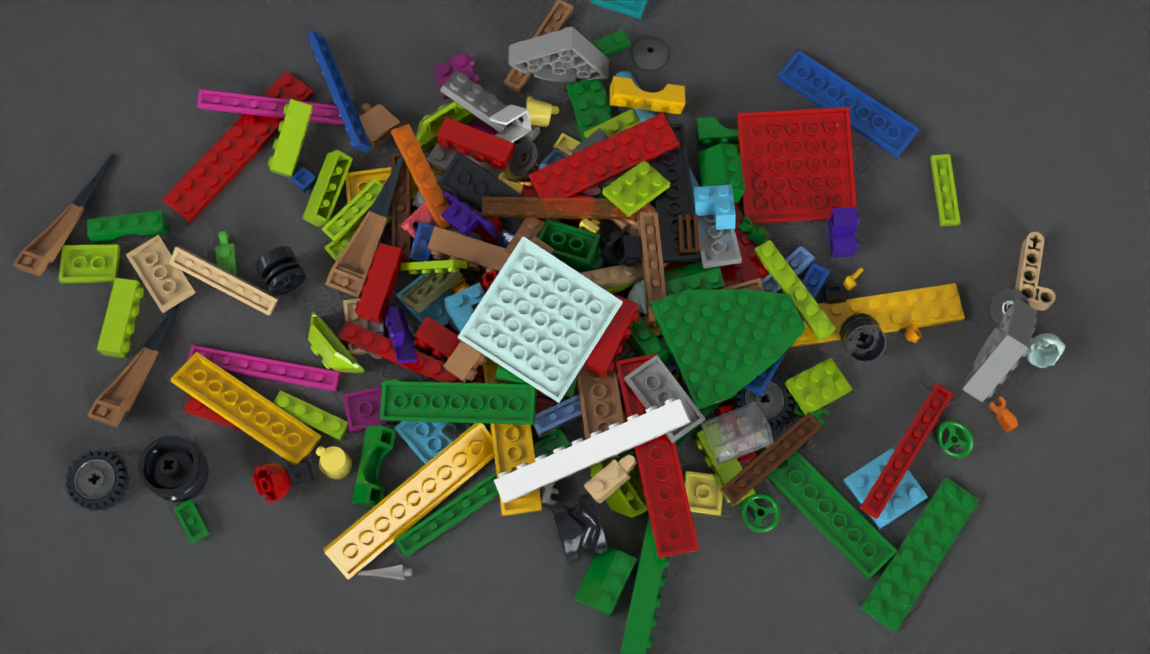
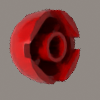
(272, 481)

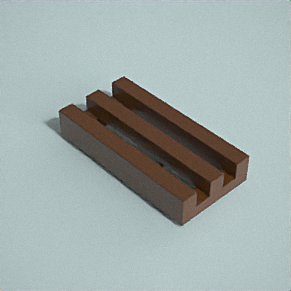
(688, 219)

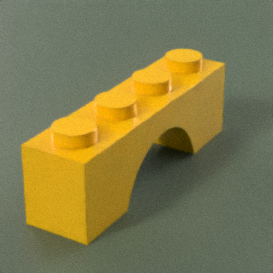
(626, 94)

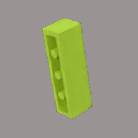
(291, 138)
(327, 188)
(120, 318)
(723, 472)

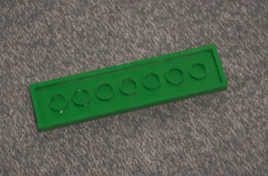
(589, 107)
(458, 402)
(832, 514)
(919, 554)

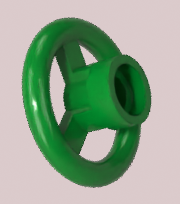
(963, 435)
(759, 519)

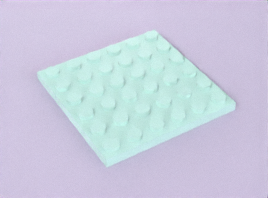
(540, 319)

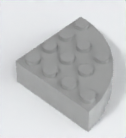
(559, 57)
(1002, 351)

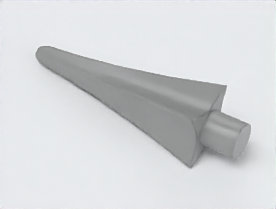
(395, 572)

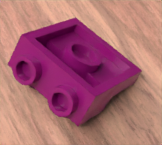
(462, 64)

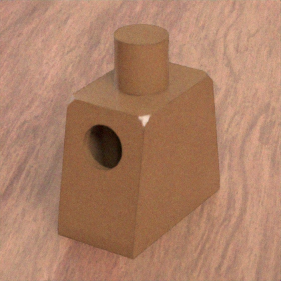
(377, 123)

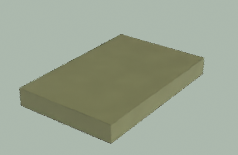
(429, 289)

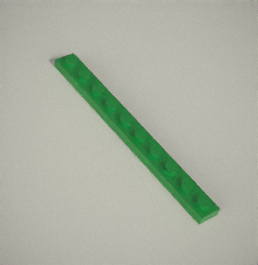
(467, 502)

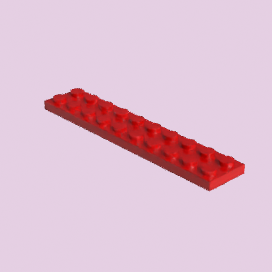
(231, 153)
(660, 479)

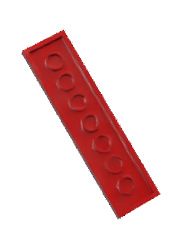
(605, 159)

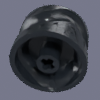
(173, 468)
(579, 528)

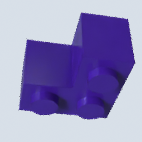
(841, 231)

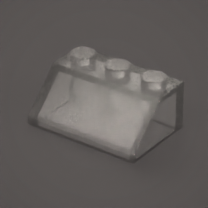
(737, 433)

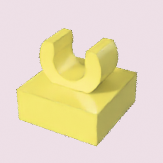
(591, 226)

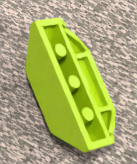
(432, 122)
(331, 349)
(628, 498)

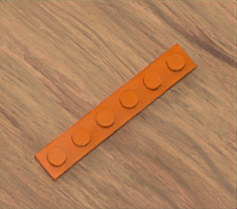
(422, 173)

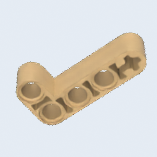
(1032, 270)

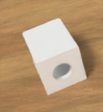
(518, 128)

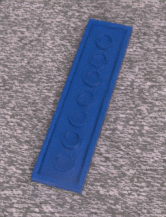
(866, 114)

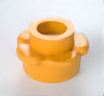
(912, 334)

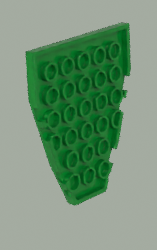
(725, 337)

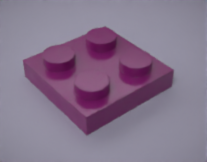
(363, 409)

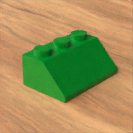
(722, 167)
(571, 244)
(692, 278)
(605, 580)

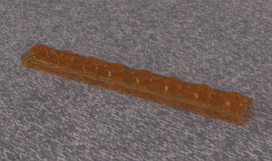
(551, 208)

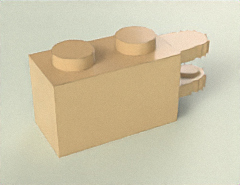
(610, 478)

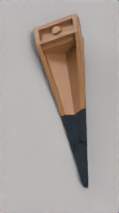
(47, 245)
(352, 265)
(122, 392)

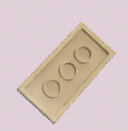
(163, 280)

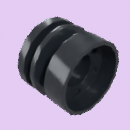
(280, 270)
(867, 346)

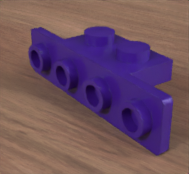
(464, 219)
(400, 335)

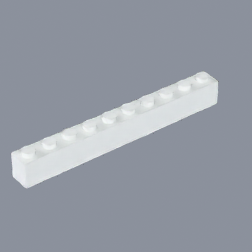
(593, 450)

